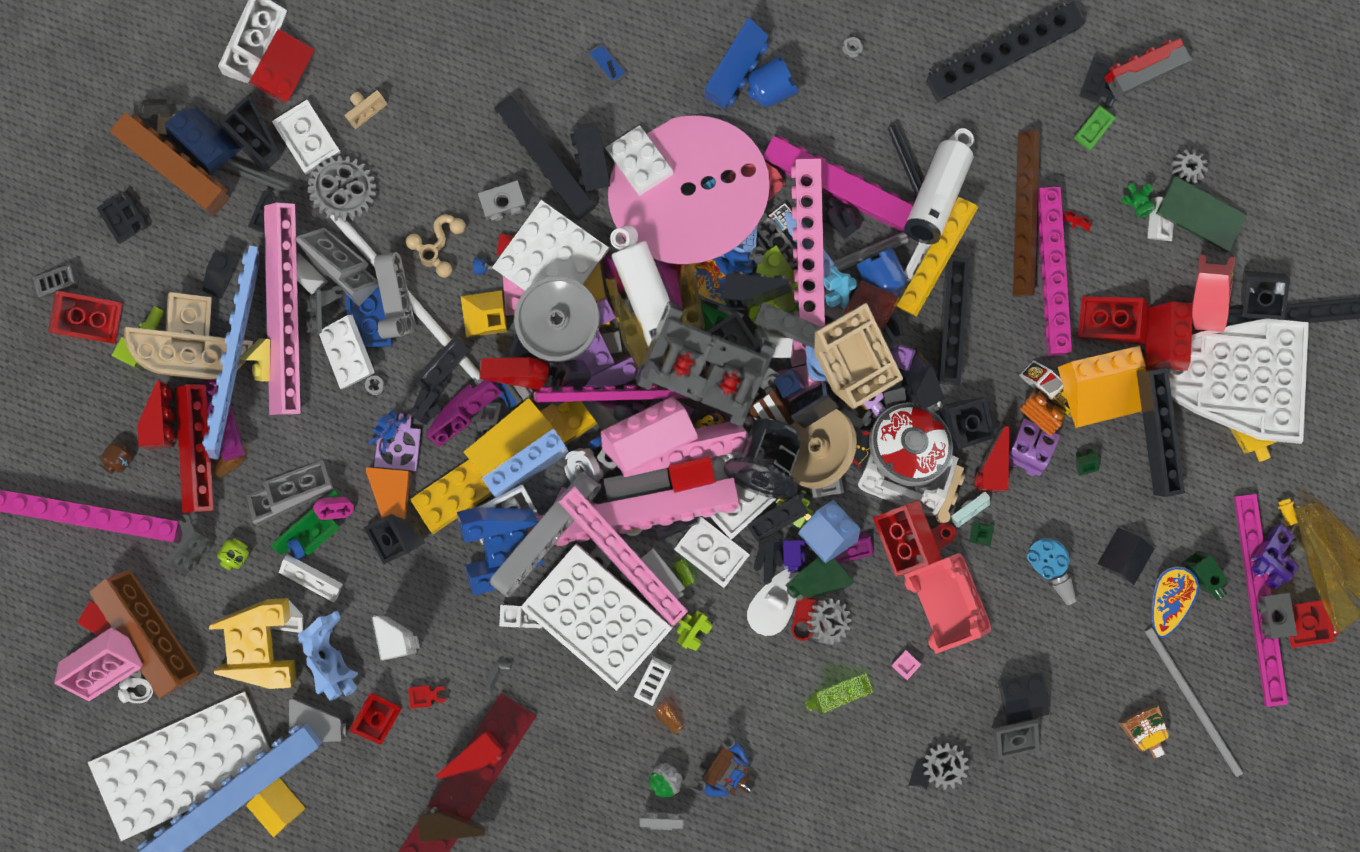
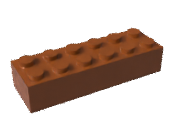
(174, 167)
(135, 616)

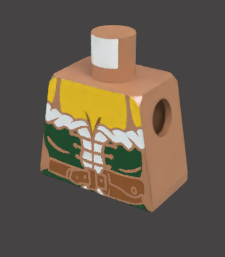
(1146, 730)

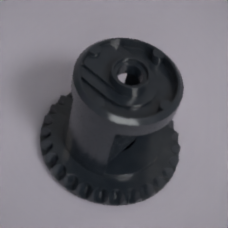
(772, 472)

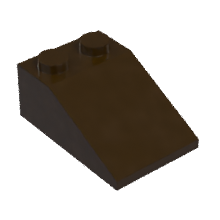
(442, 824)

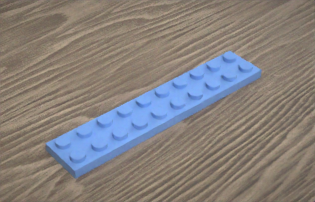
(230, 359)

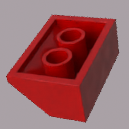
(1169, 336)

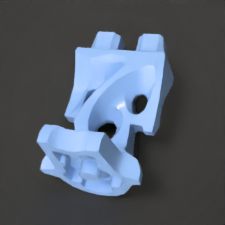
(329, 672)

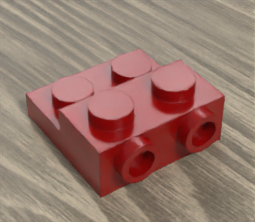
(1312, 625)

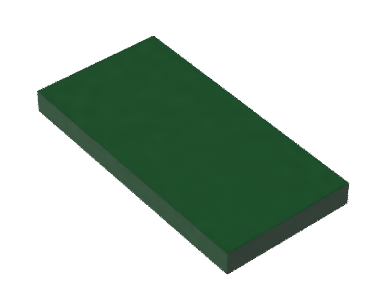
(1201, 214)

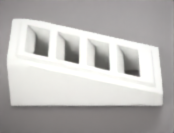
(661, 665)

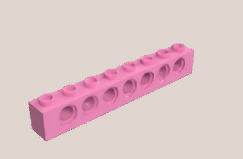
(812, 169)

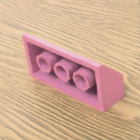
(648, 435)
(98, 665)

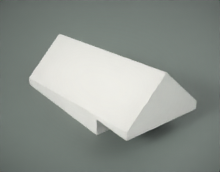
(251, 38)

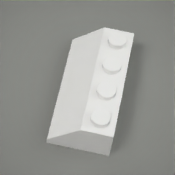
(394, 639)

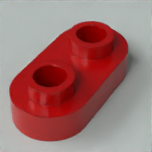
(940, 540)

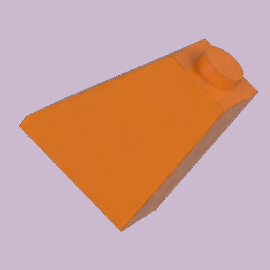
(390, 490)

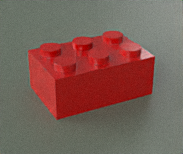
(907, 538)

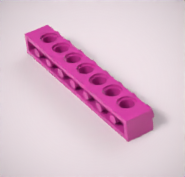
(1053, 272)

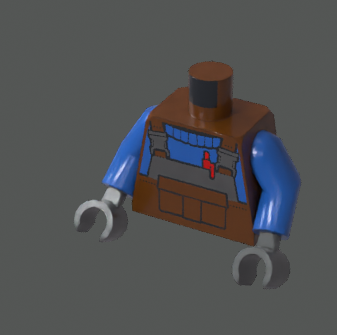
(726, 772)

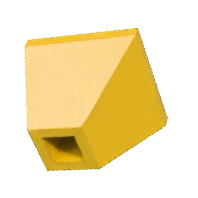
(484, 314)

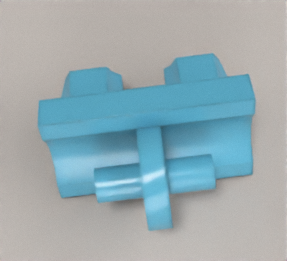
(840, 286)

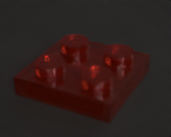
(878, 300)

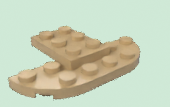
(185, 344)

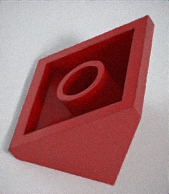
(691, 474)
(375, 718)

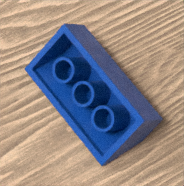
(736, 65)

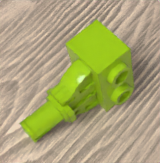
(121, 351)

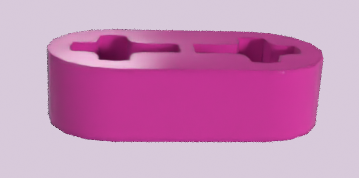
(333, 508)

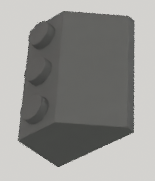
(636, 485)

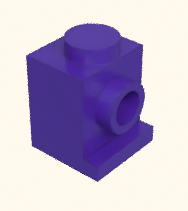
(793, 555)

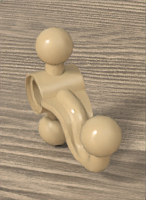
(414, 242)

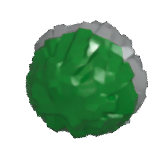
(665, 780)

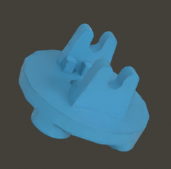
(1055, 564)

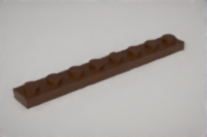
(1026, 213)

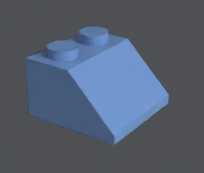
(830, 531)

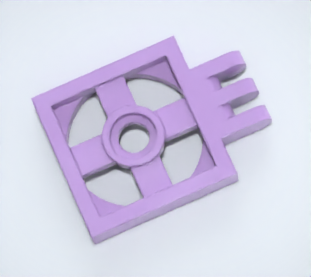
(408, 449)

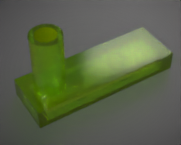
(840, 694)

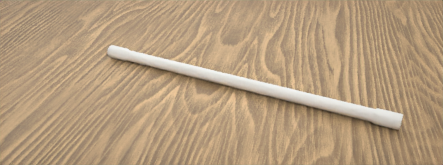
(417, 308)

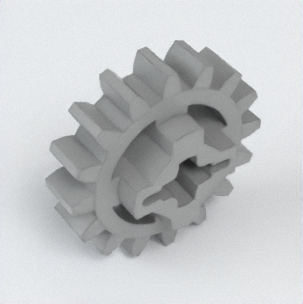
(822, 627)
(950, 756)

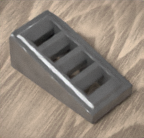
(72, 278)

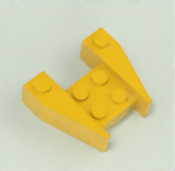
(250, 645)

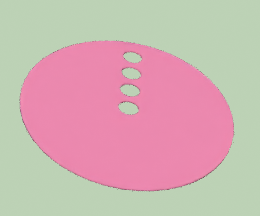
(709, 221)

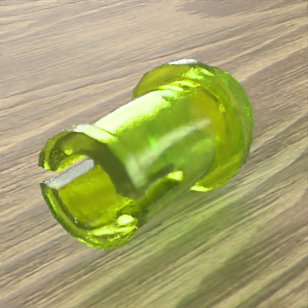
(684, 573)

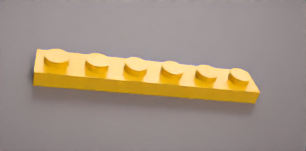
(937, 257)

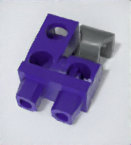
(1271, 556)

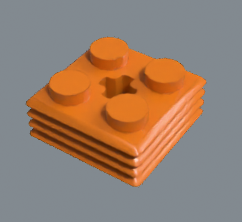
(1043, 412)

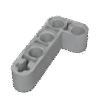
(394, 296)

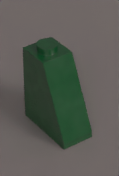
(818, 580)

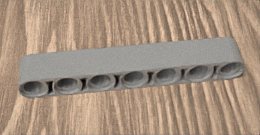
(540, 540)

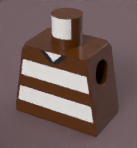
(770, 405)

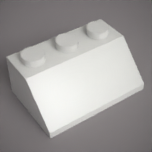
(515, 498)

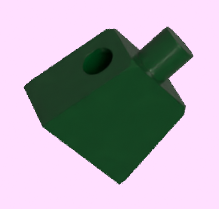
(1204, 571)

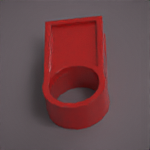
(801, 615)

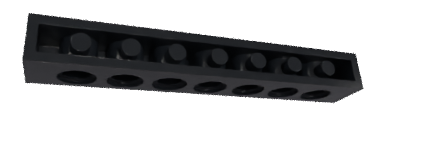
(1065, 12)

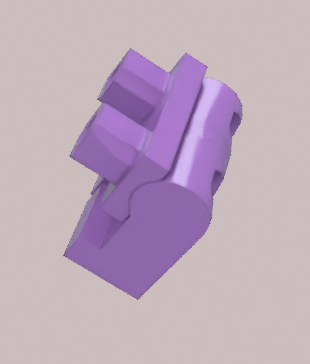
(1030, 449)

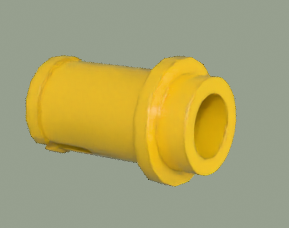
(1288, 511)

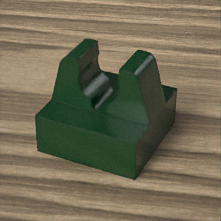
(1087, 463)
(981, 533)

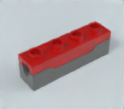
(1147, 68)

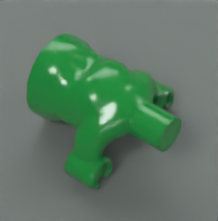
(1139, 200)

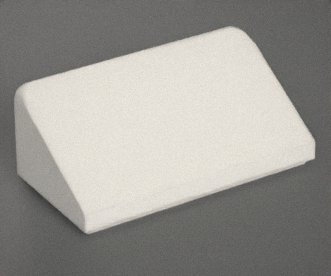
(1158, 226)

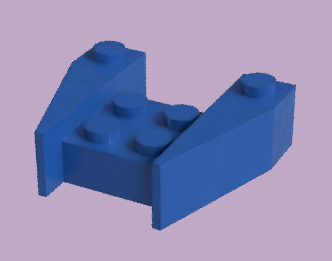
(501, 534)

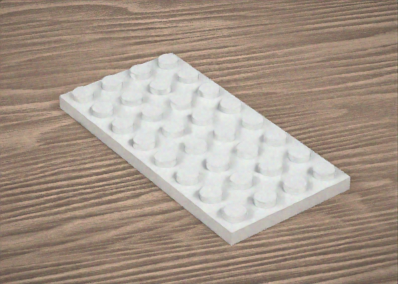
(177, 765)

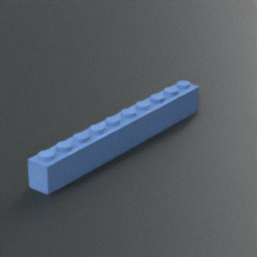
(234, 791)

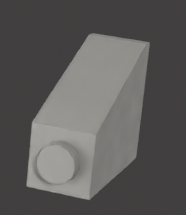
(662, 572)
(324, 724)

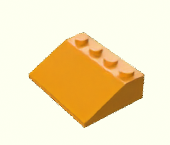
(1103, 386)

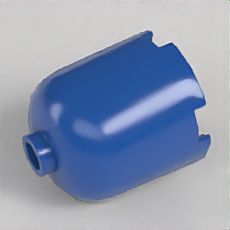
(771, 83)
(884, 272)

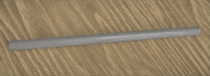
(1193, 702)

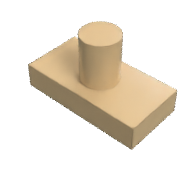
(364, 108)

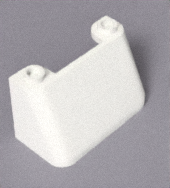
(878, 484)

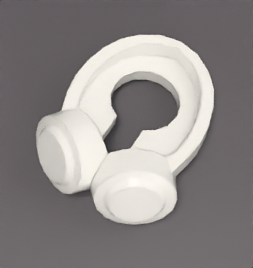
(126, 696)

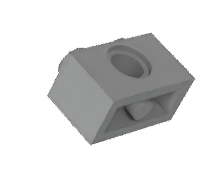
(491, 197)

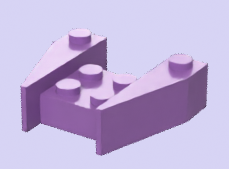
(600, 360)

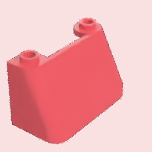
(949, 602)

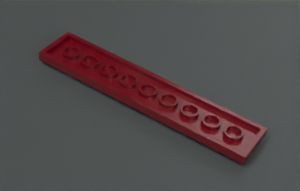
(466, 790)

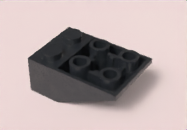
(750, 291)

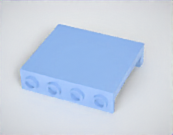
(526, 464)

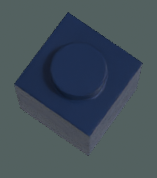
(790, 384)

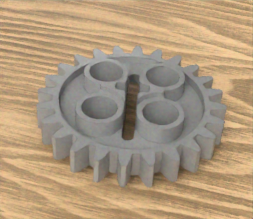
(330, 174)

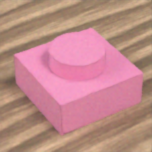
(906, 665)

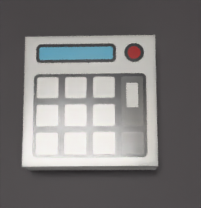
(778, 217)

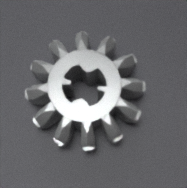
(1191, 159)

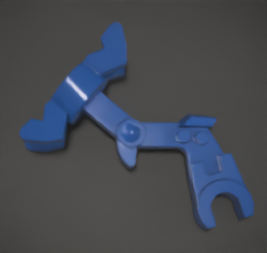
(386, 428)

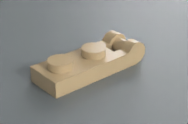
(958, 477)

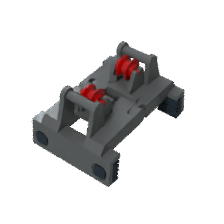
(685, 364)

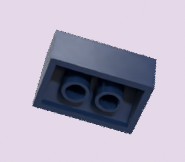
(201, 139)

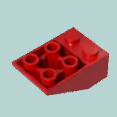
(157, 418)

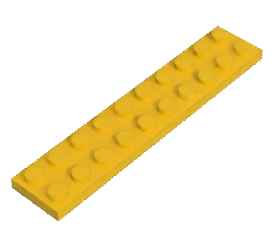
(464, 485)

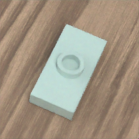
(970, 509)

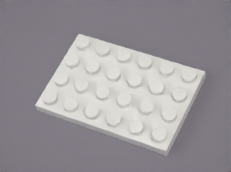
(596, 617)

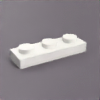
(310, 578)

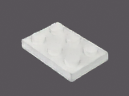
(306, 136)
(639, 160)
(346, 352)
(712, 552)

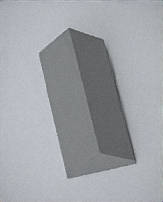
(339, 264)
(289, 492)

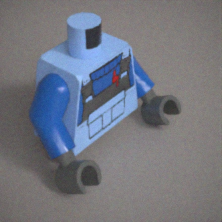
(747, 250)

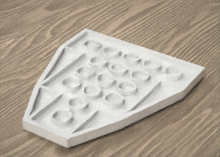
(1248, 378)

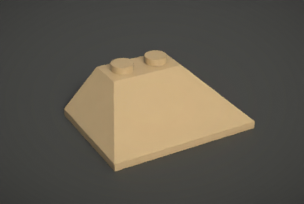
(855, 357)

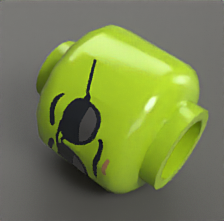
(233, 554)

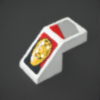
(1042, 378)

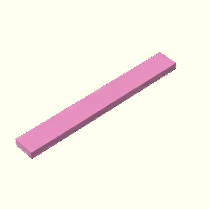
(622, 556)

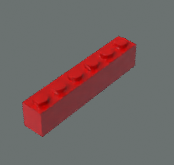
(193, 459)

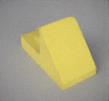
(261, 354)

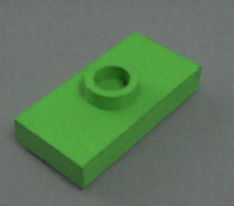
(1094, 128)

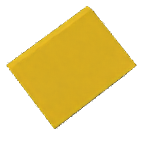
(275, 807)

